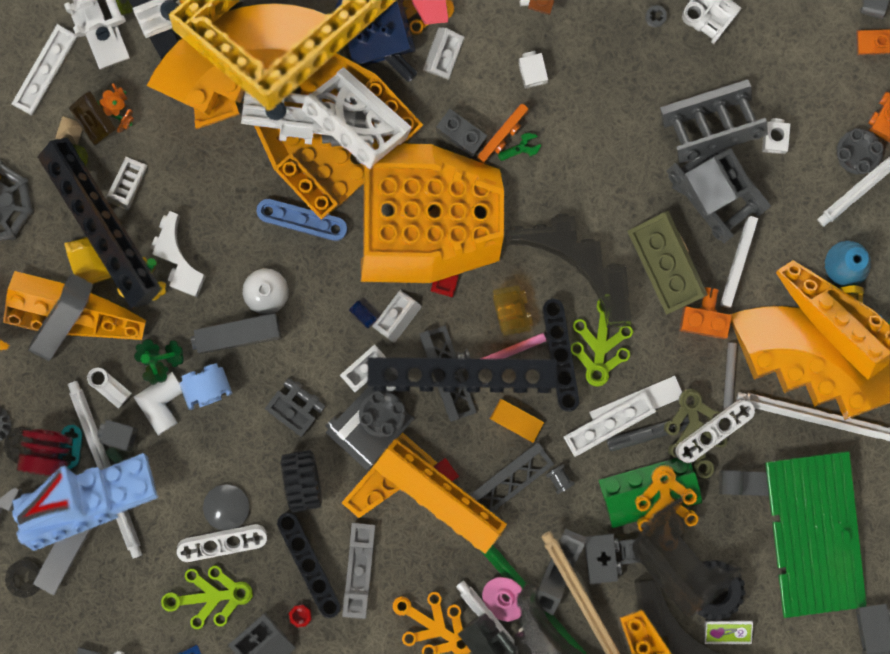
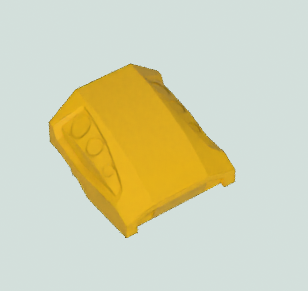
(86, 261)

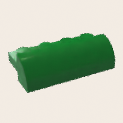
(623, 489)

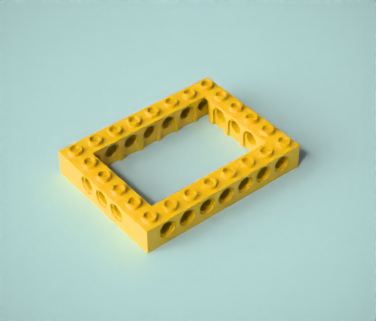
(194, 24)

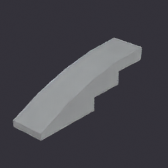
(59, 562)

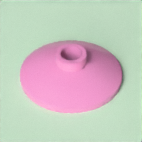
(495, 600)

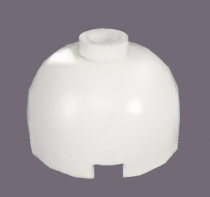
(265, 291)

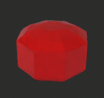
(300, 615)

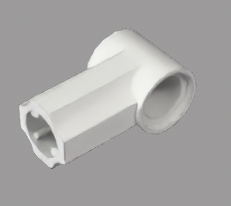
(110, 388)

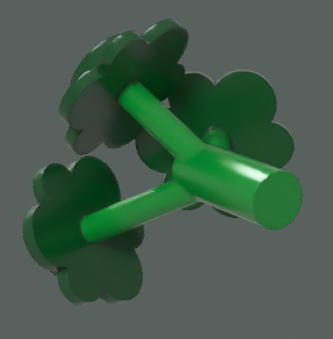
(148, 354)

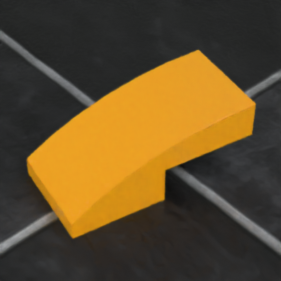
(516, 420)

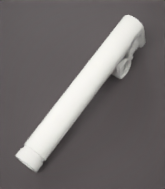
(713, 16)

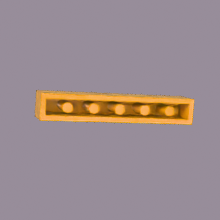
(440, 496)

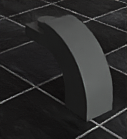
(552, 582)

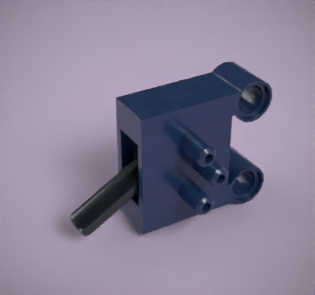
(385, 40)

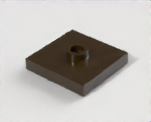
(92, 118)

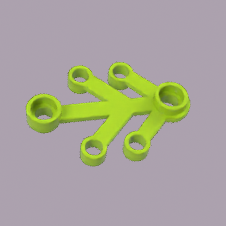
(600, 348)
(211, 596)

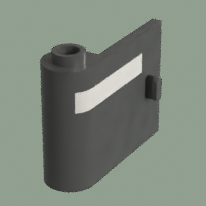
(356, 441)

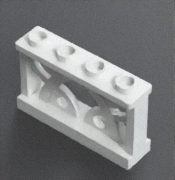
(363, 100)

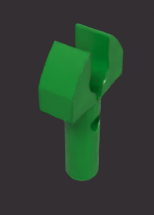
(520, 148)

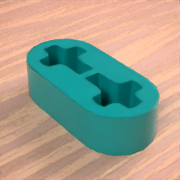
(76, 447)

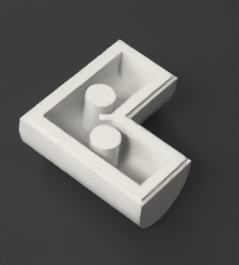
(357, 373)
(154, 400)

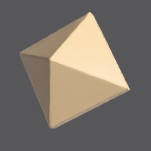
(69, 128)

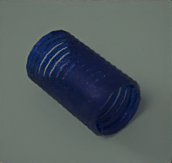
(362, 316)

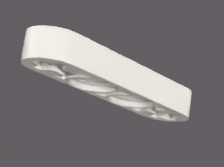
(713, 428)
(220, 539)

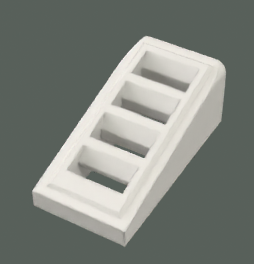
(117, 200)

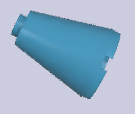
(842, 268)

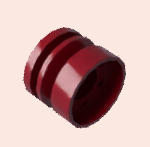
(44, 452)

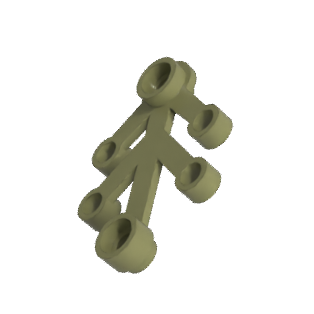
(693, 425)

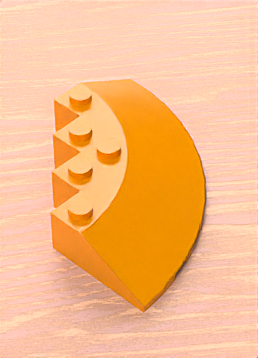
(262, 31)
(789, 344)

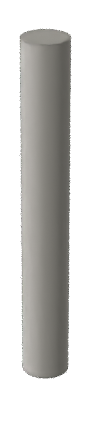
(730, 375)

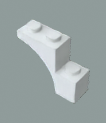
(166, 247)

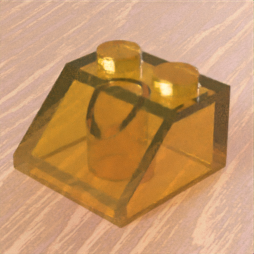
(511, 311)

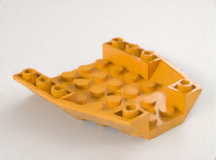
(318, 171)
(414, 244)

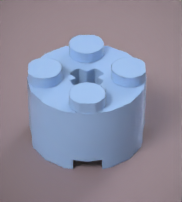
(205, 387)

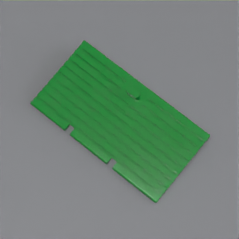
(816, 534)

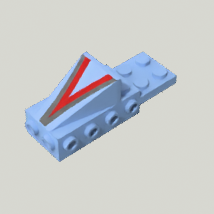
(81, 501)

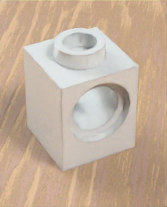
(533, 69)
(772, 146)

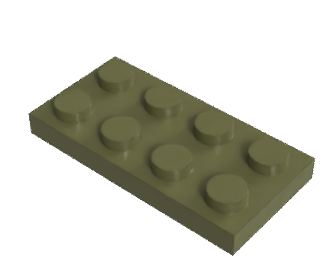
(667, 262)

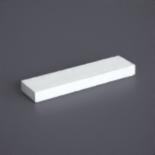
(44, 70)
(738, 262)
(659, 395)
(609, 424)

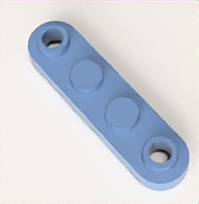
(301, 220)

